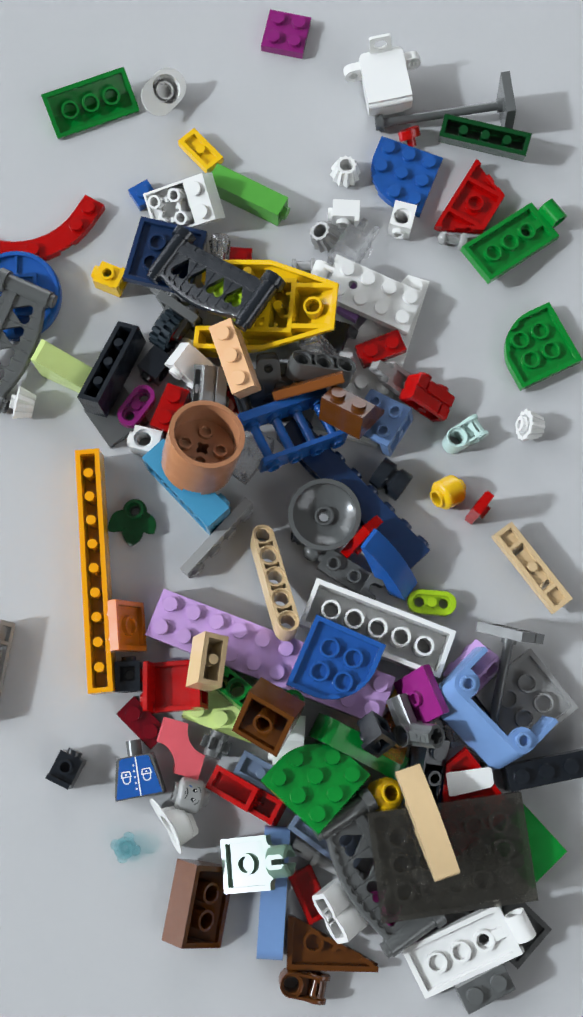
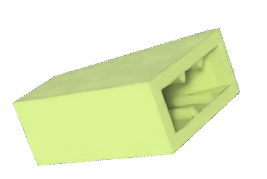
(60, 366)

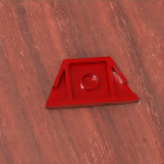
(471, 204)

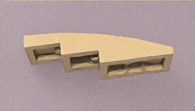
(427, 823)

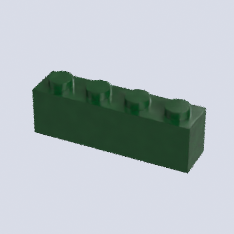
(484, 137)

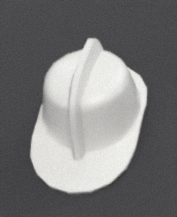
(163, 91)
(178, 823)

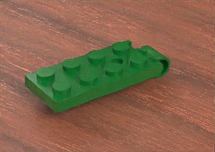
(505, 245)

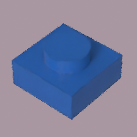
(137, 193)

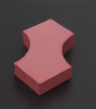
(185, 757)

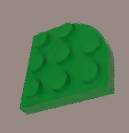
(538, 347)
(315, 783)

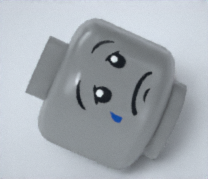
(189, 795)

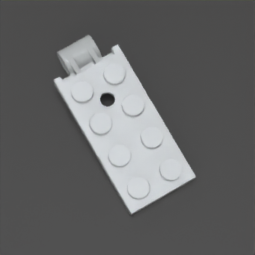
(376, 295)
(456, 953)

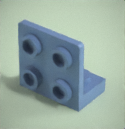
(391, 425)

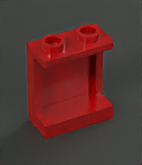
(166, 688)

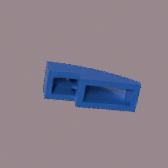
(388, 565)

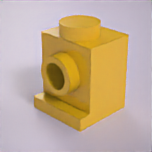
(112, 284)

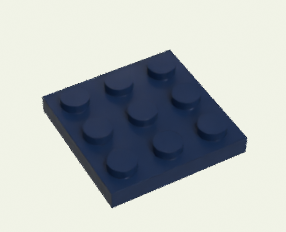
(148, 243)

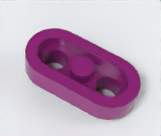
(134, 406)

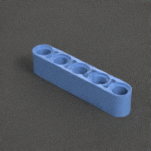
(273, 906)

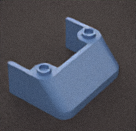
(476, 727)

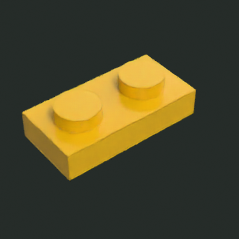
(200, 151)

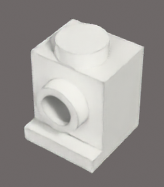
(344, 213)

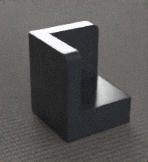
(339, 336)

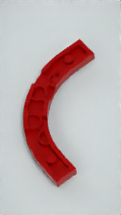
(64, 236)

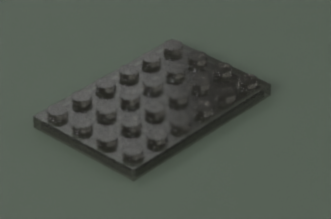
(489, 847)

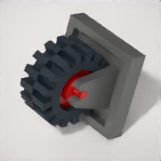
(173, 321)

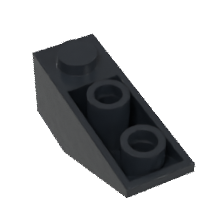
(432, 763)

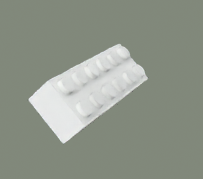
(407, 637)

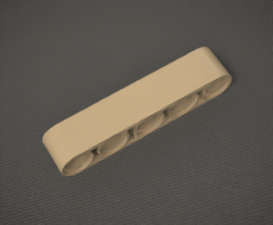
(274, 592)

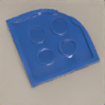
(403, 173)
(334, 661)

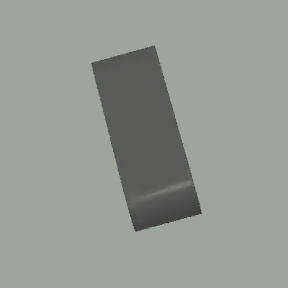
(309, 365)

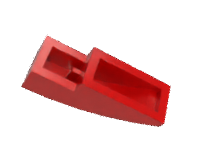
(246, 795)

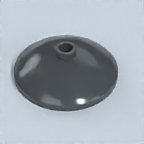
(327, 498)

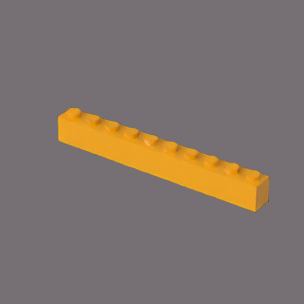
(95, 569)

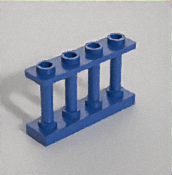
(293, 407)

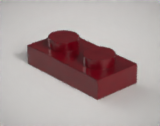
(143, 724)

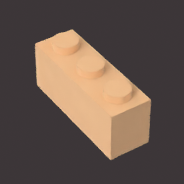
(234, 358)

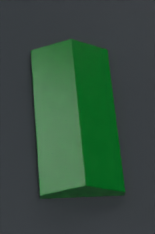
(90, 102)

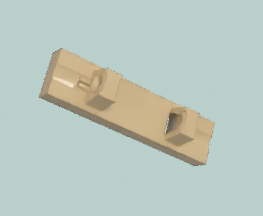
(531, 568)

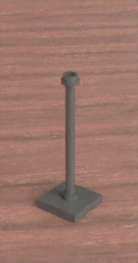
(503, 105)
(509, 638)

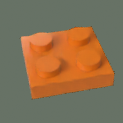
(126, 626)

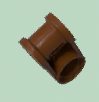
(306, 985)

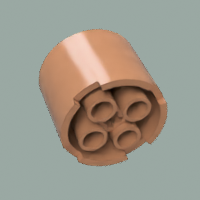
(202, 446)

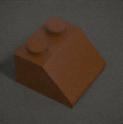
(348, 412)
(268, 716)

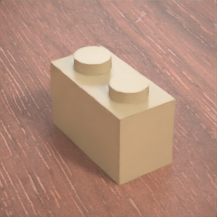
(207, 661)

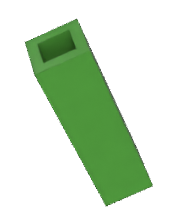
(250, 195)

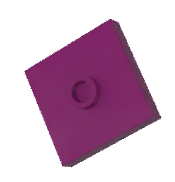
(423, 694)

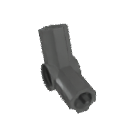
(409, 730)

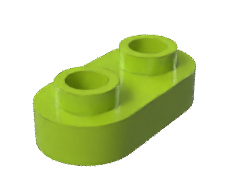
(431, 602)

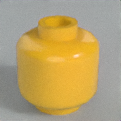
(448, 492)
(386, 793)

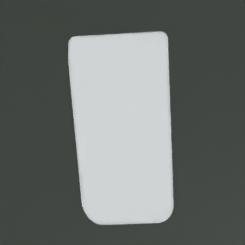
(469, 780)

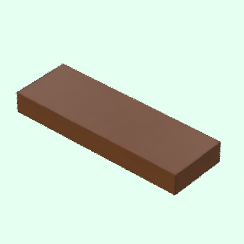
(308, 385)

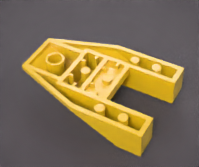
(296, 313)

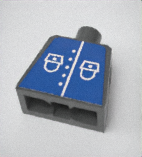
(137, 774)

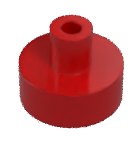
(409, 135)

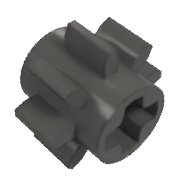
(216, 744)

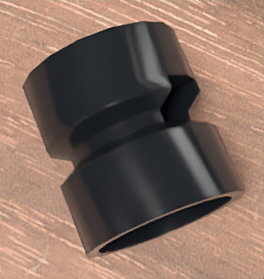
(390, 478)

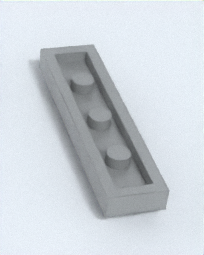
(211, 545)

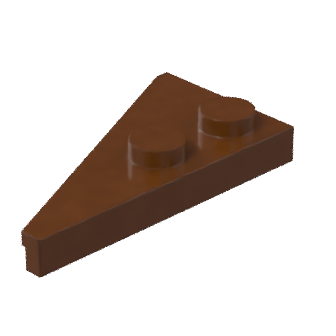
(317, 951)

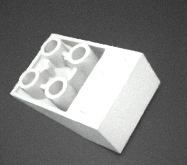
(186, 202)

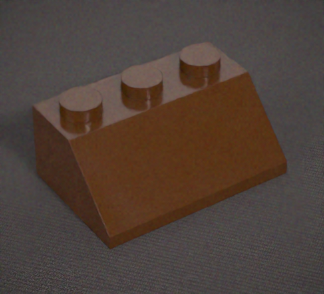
(196, 906)

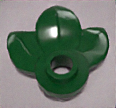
(132, 525)

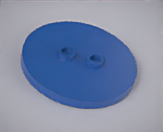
(37, 271)

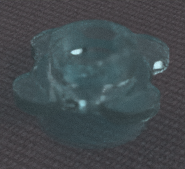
(117, 846)

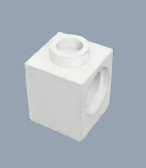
(404, 212)
(143, 432)

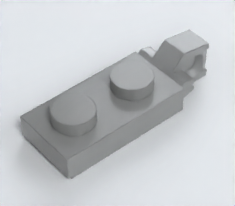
(390, 375)

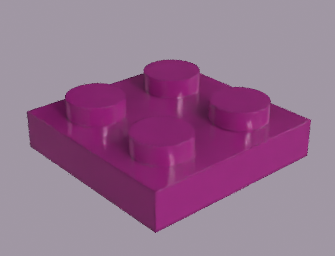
(286, 34)

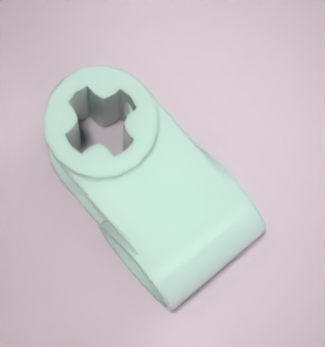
(467, 433)

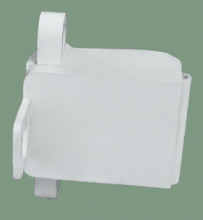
(384, 76)

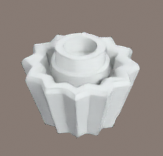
(345, 171)
(22, 403)
(529, 425)

